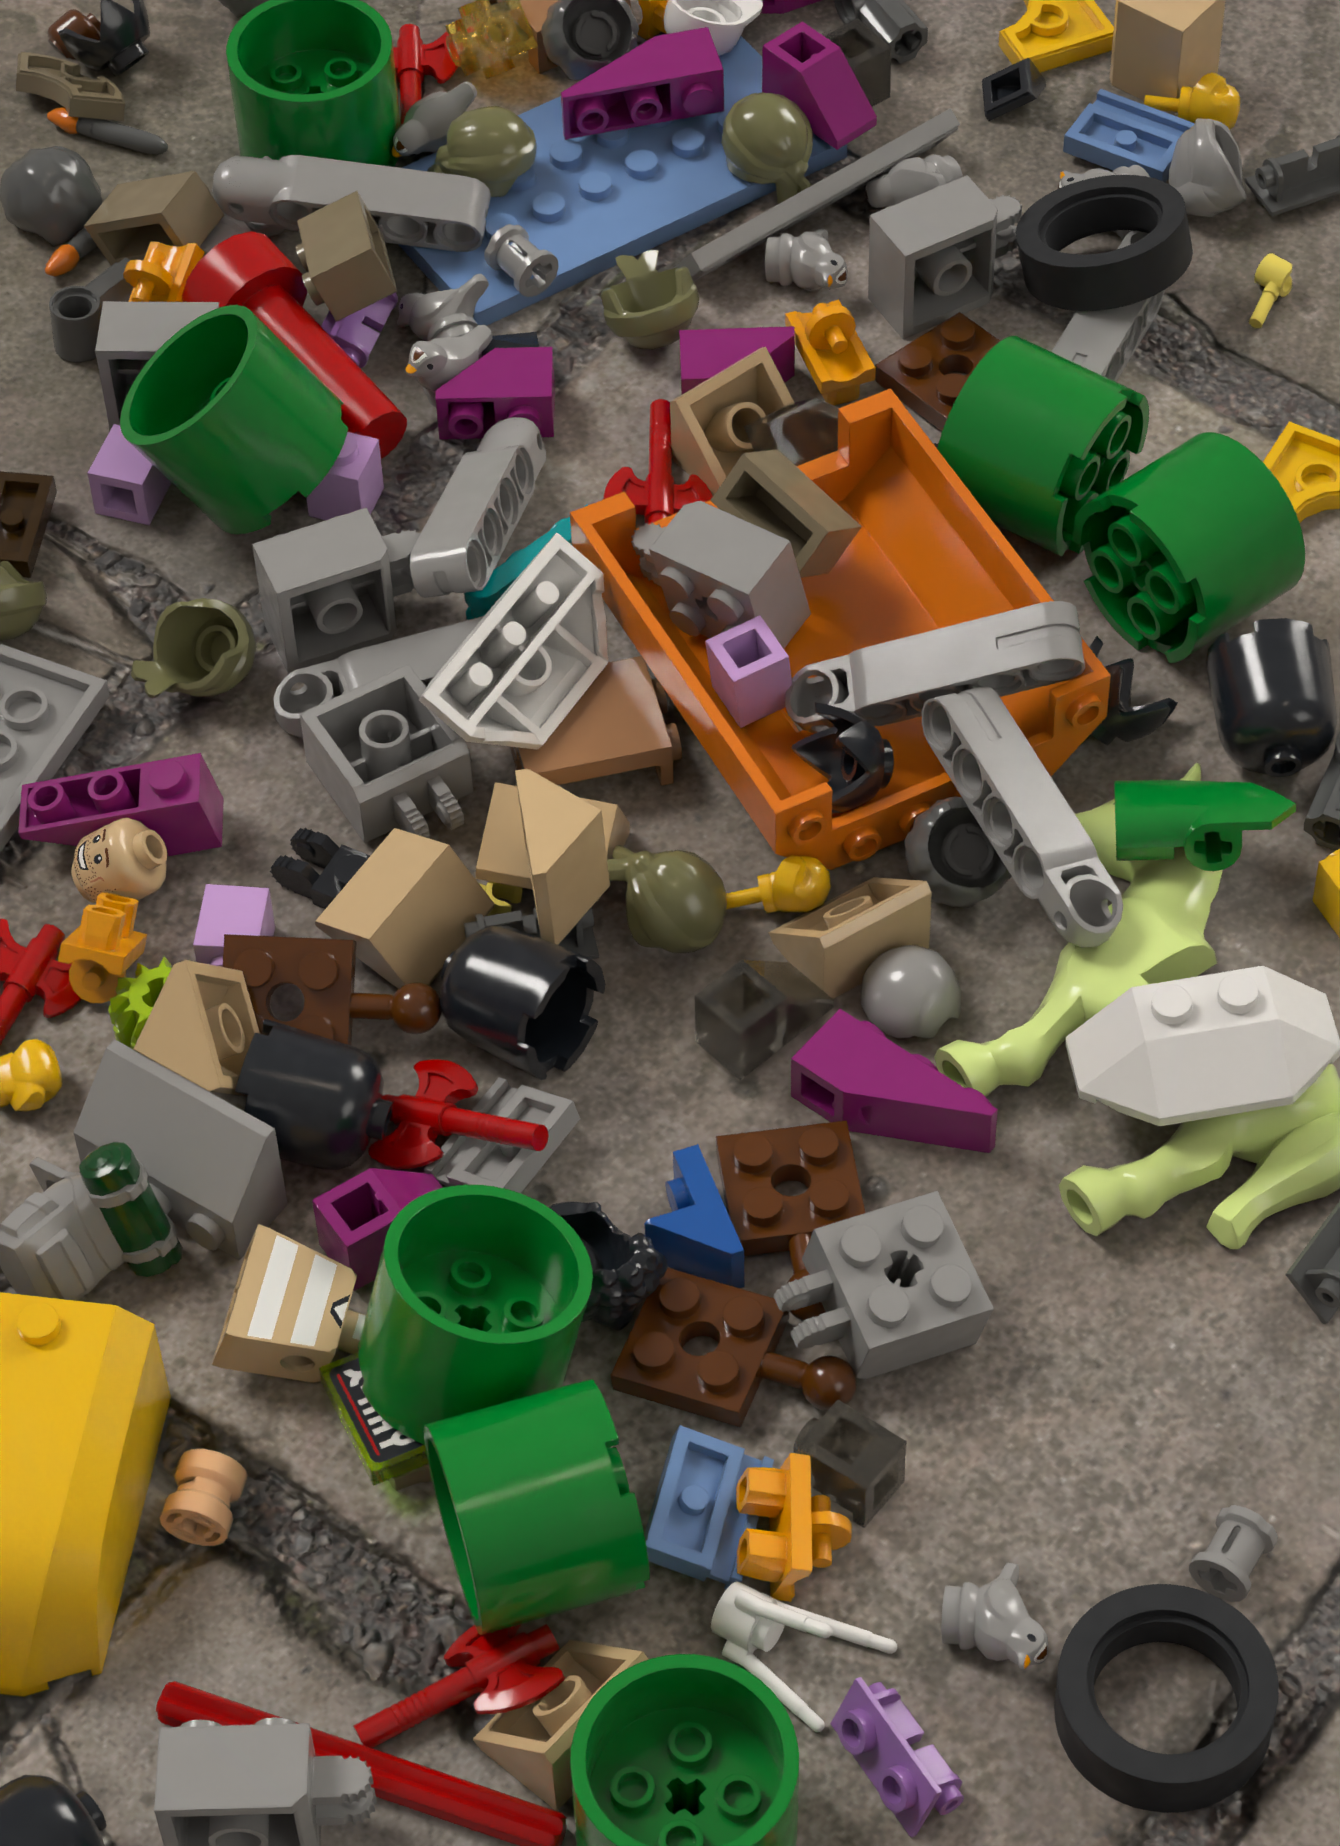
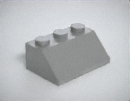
(202, 1156)

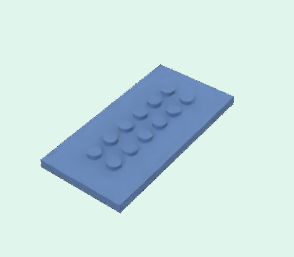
(610, 193)

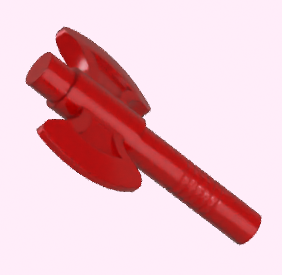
(418, 59)
(658, 494)
(33, 972)
(434, 1113)
(496, 1667)

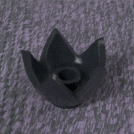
(120, 38)
(1122, 720)
(849, 757)

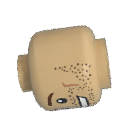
(120, 860)

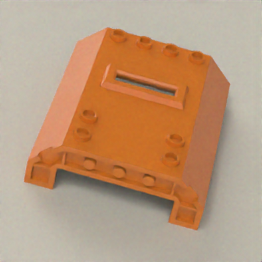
(913, 568)

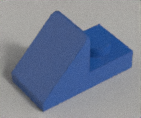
(698, 1231)

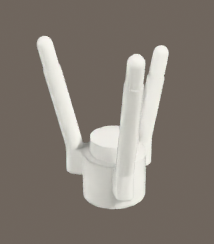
(757, 1621)

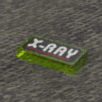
(379, 1445)

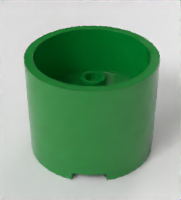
(314, 81)
(233, 419)
(1041, 439)
(1190, 545)
(471, 1305)
(536, 1506)
(689, 1740)

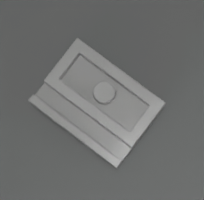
(500, 1165)

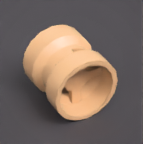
(201, 1504)

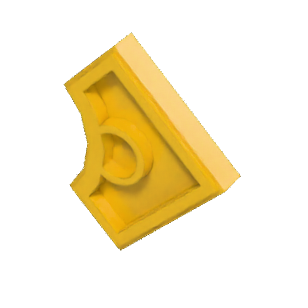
(1057, 33)
(1307, 469)

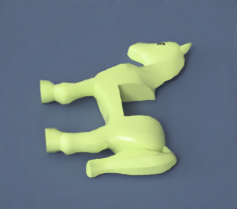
(1152, 944)

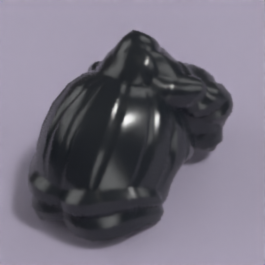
(622, 1265)

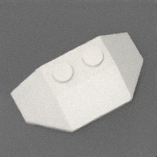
(527, 654)
(1205, 1046)

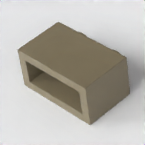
(156, 209)
(344, 257)
(784, 501)

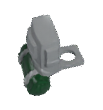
(86, 1227)

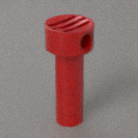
(257, 275)

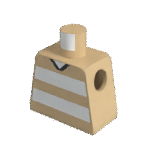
(288, 1311)

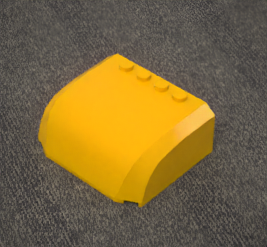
(76, 1461)

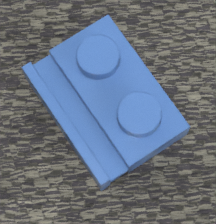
(1125, 134)
(695, 1510)

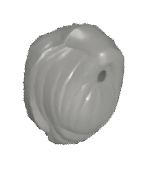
(1207, 169)

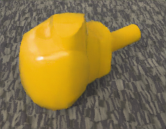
(1207, 100)
(795, 887)
(29, 1076)

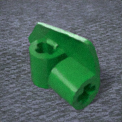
(1192, 815)

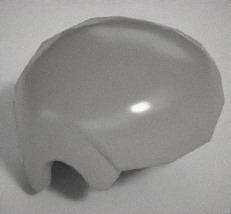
(910, 992)

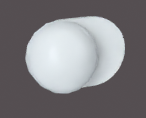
(722, 17)

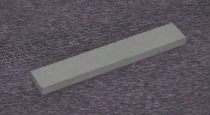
(819, 196)

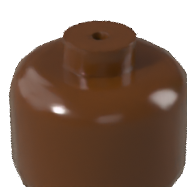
(74, 20)

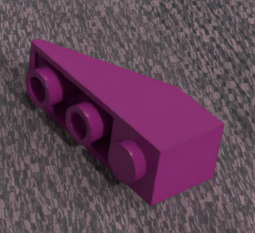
(652, 84)
(166, 795)
(886, 1091)

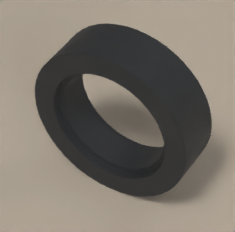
(1110, 277)
(1156, 1779)

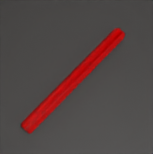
(393, 1777)

